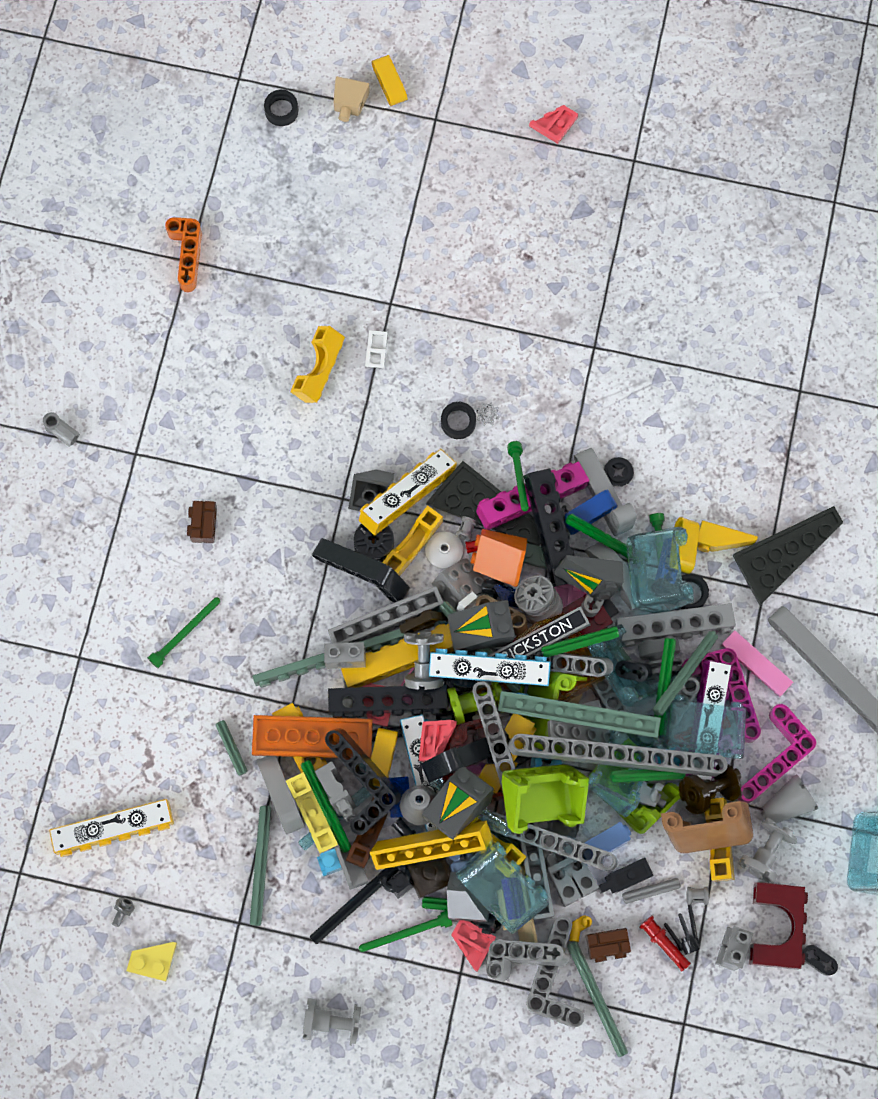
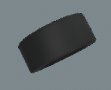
(276, 96)
(456, 406)
(703, 587)

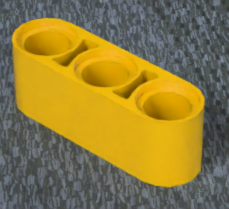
(389, 80)
(689, 550)
(384, 751)

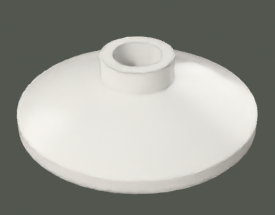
(440, 558)

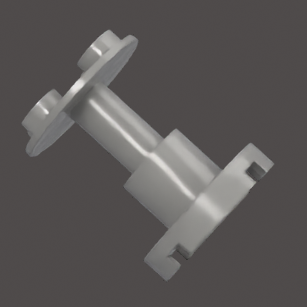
(421, 666)
(764, 857)
(322, 1021)

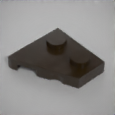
(422, 622)

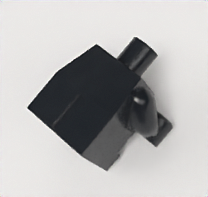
(399, 884)

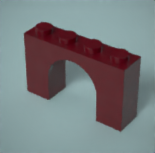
(792, 901)

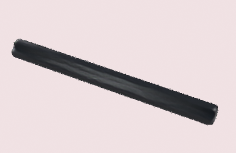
(352, 905)

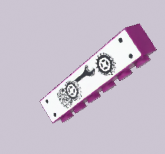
(713, 690)

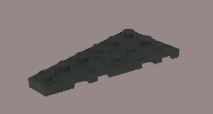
(465, 490)
(778, 556)

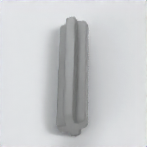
(651, 890)

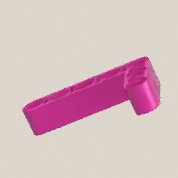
(739, 685)
(781, 760)

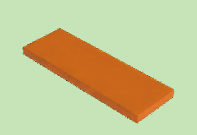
(306, 735)

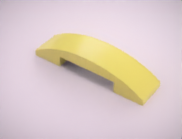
(312, 812)

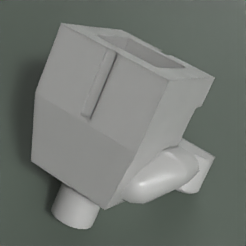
(650, 796)

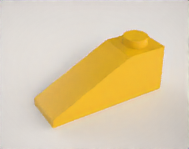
(717, 538)

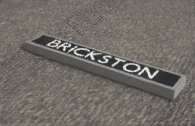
(546, 635)

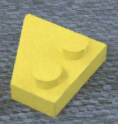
(152, 961)

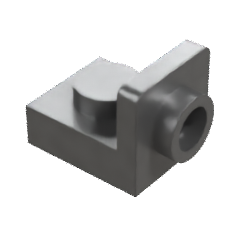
(558, 827)

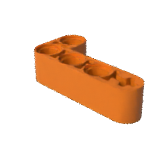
(186, 255)

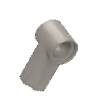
(61, 429)

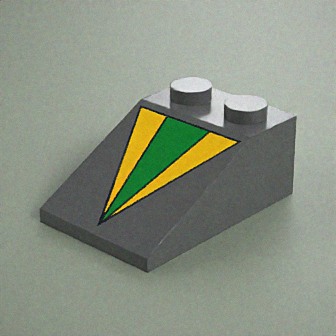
(592, 575)
(482, 627)
(458, 802)

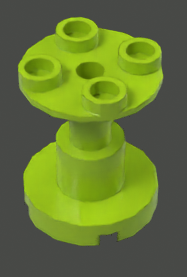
(466, 703)

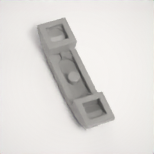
(603, 552)

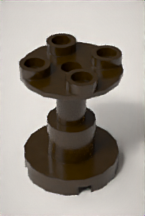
(700, 792)

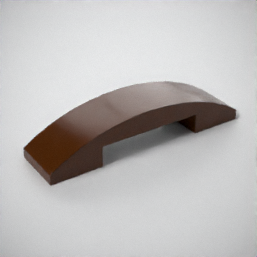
(363, 844)

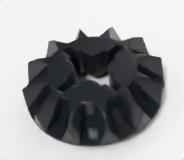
(619, 463)

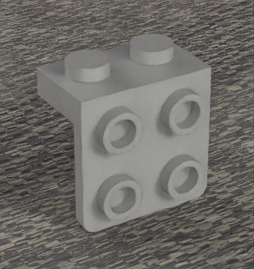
(458, 582)

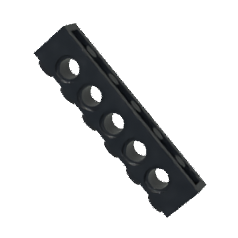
(543, 519)
(376, 694)

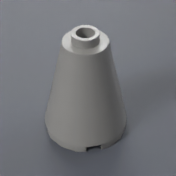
(789, 802)
(411, 809)

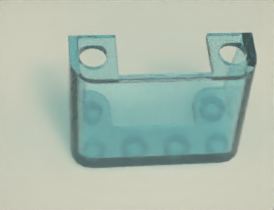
(502, 887)

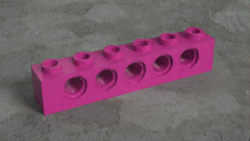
(492, 518)

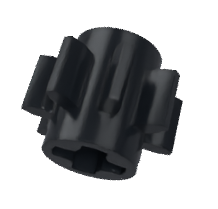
(488, 587)
(491, 926)

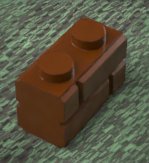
(202, 521)
(608, 944)

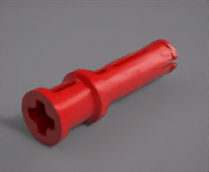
(658, 936)

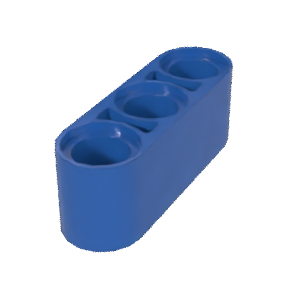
(593, 509)

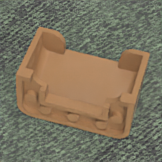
(732, 831)

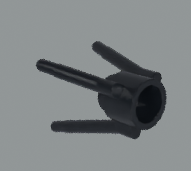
(689, 943)

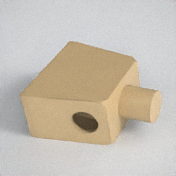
(349, 97)

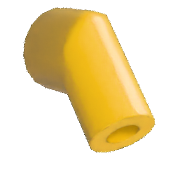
(579, 925)

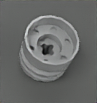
(537, 599)

